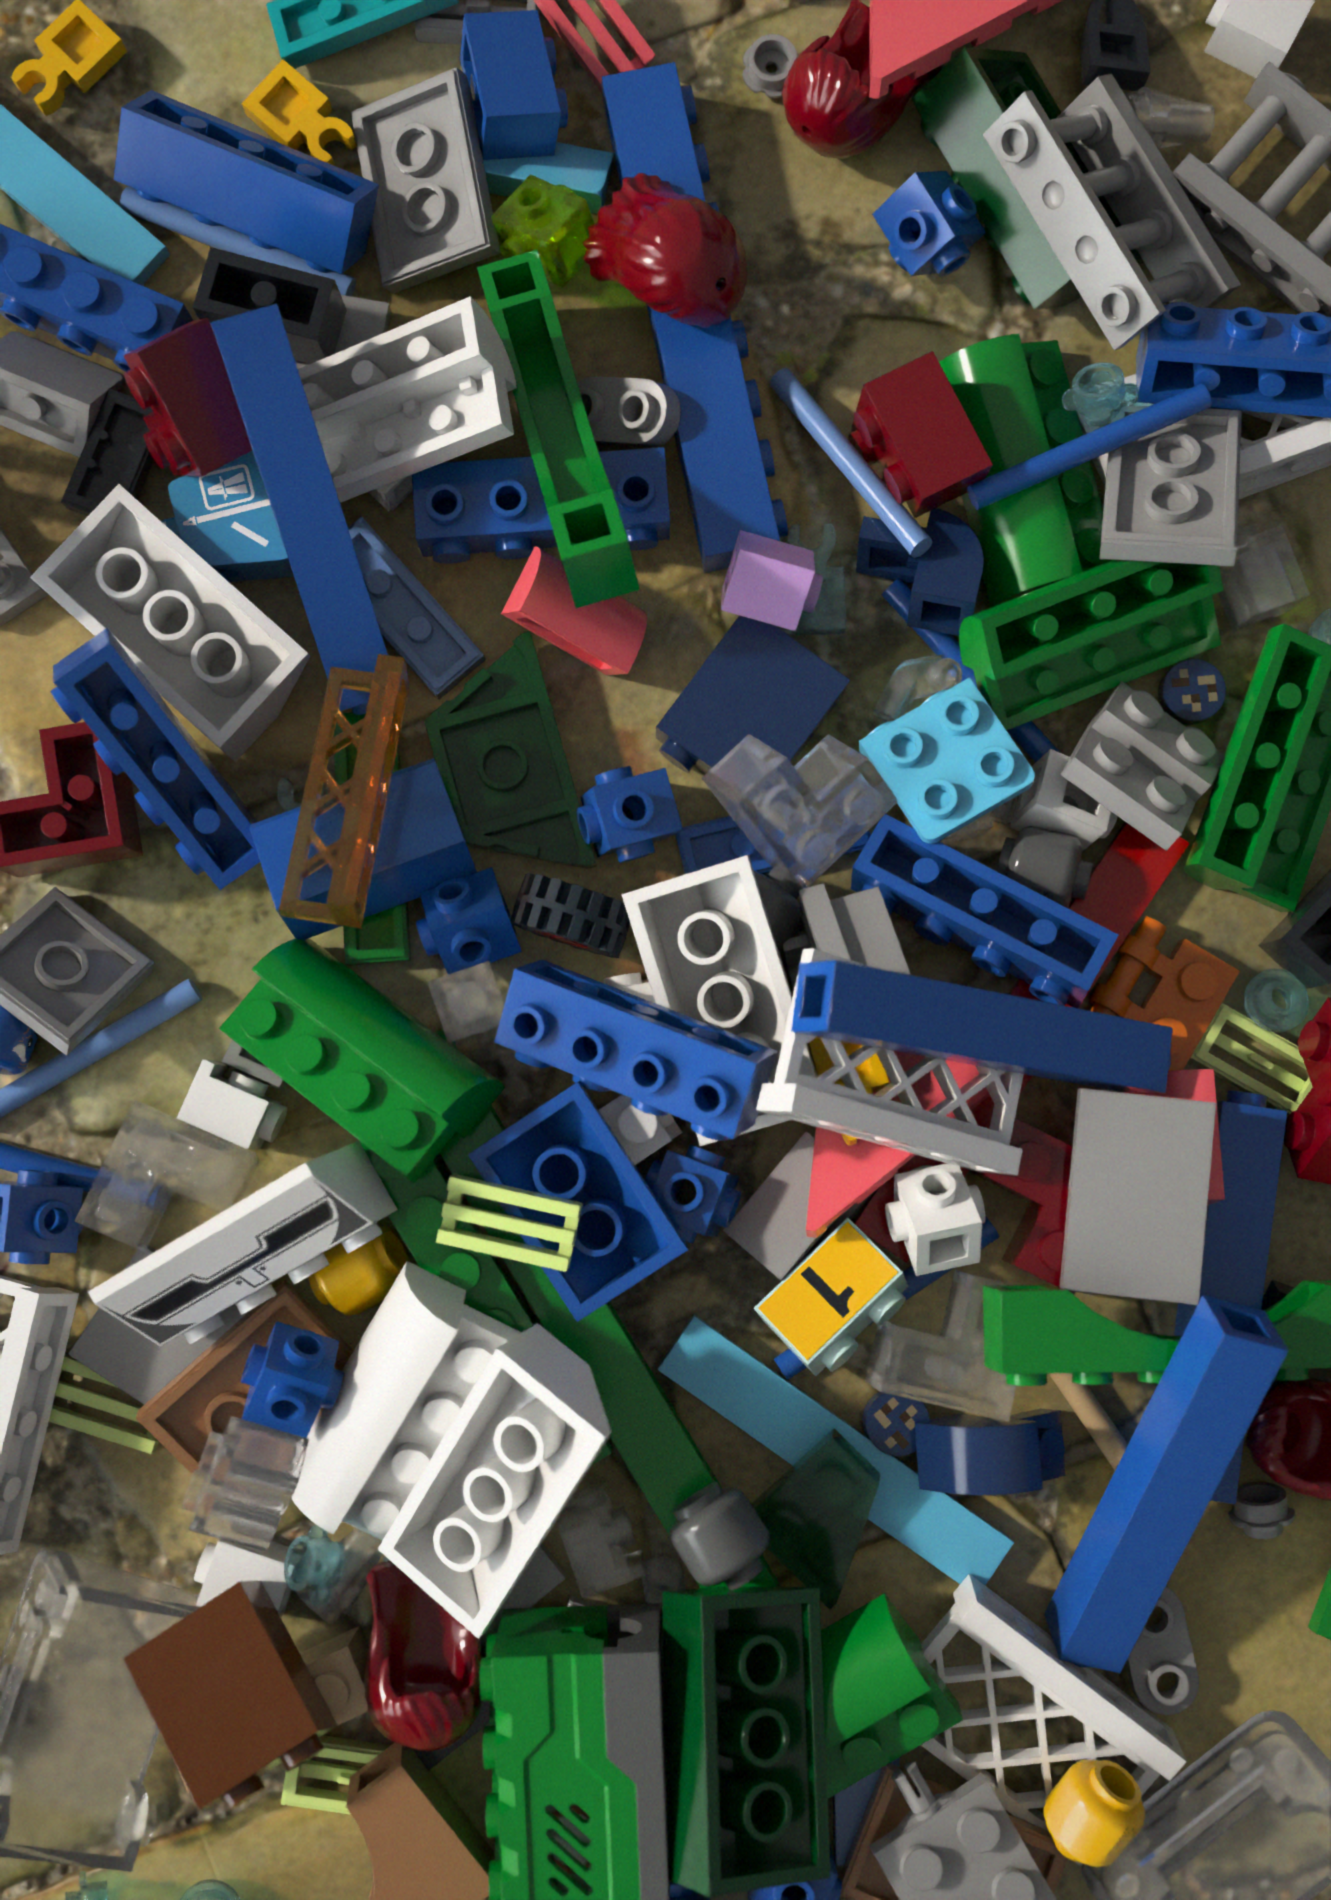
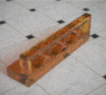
(361, 796)

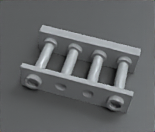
(1141, 193)
(1249, 229)

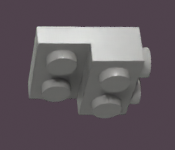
(1143, 764)

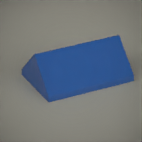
(414, 853)
(575, 1156)

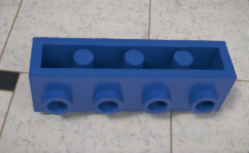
(244, 182)
(80, 301)
(1241, 357)
(503, 511)
(159, 756)
(983, 913)
(634, 1049)

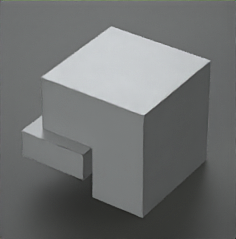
(847, 927)

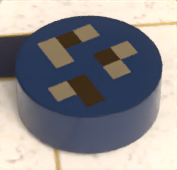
(1192, 691)
(890, 1423)

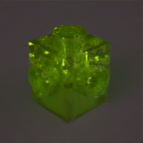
(546, 220)

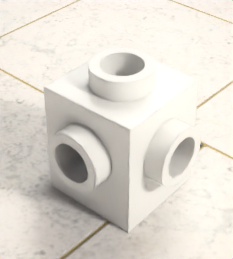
(936, 1217)

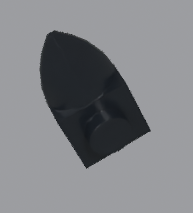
(1115, 44)

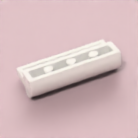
(411, 398)
(395, 1403)

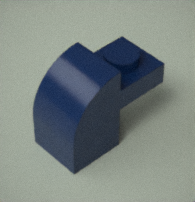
(942, 578)
(988, 1454)

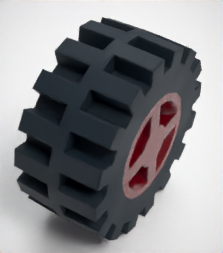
(571, 915)

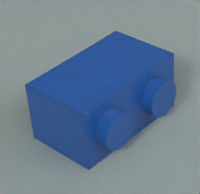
(512, 84)

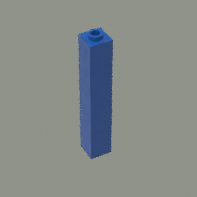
(301, 493)
(979, 1027)
(1241, 1224)
(1164, 1482)

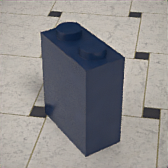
(751, 685)

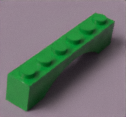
(559, 432)
(476, 1272)
(1053, 1332)

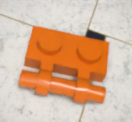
(1183, 996)

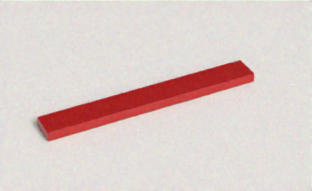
(1116, 898)

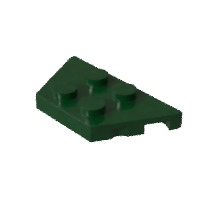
(508, 763)

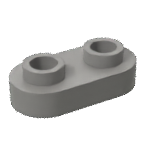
(616, 410)
(1162, 1650)

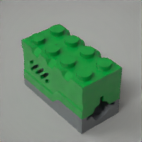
(576, 1754)

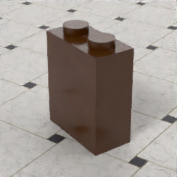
(231, 1696)

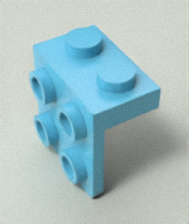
(948, 761)

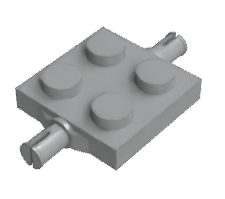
(957, 1846)

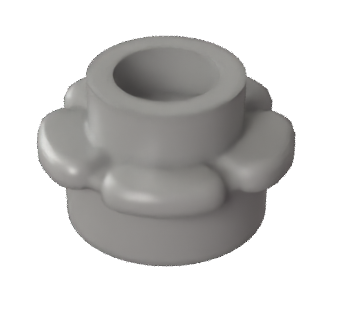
(766, 51)
(1261, 1510)

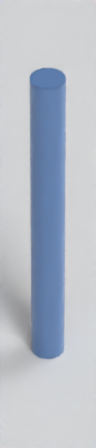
(220, 236)
(850, 463)
(98, 1046)

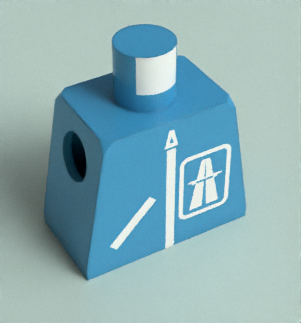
(230, 521)

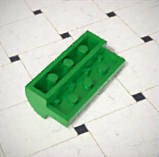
(1018, 412)
(1089, 634)
(1272, 779)
(359, 1056)
(877, 1693)

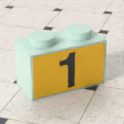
(833, 1298)

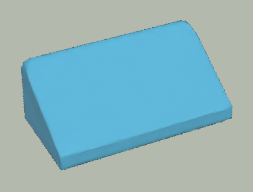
(576, 167)

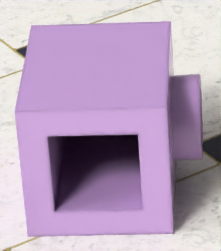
(770, 581)

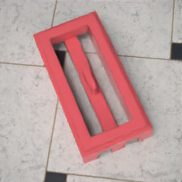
(619, 21)

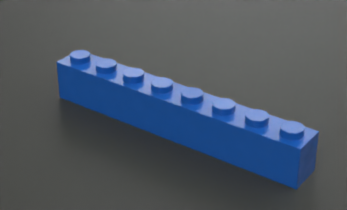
(716, 432)

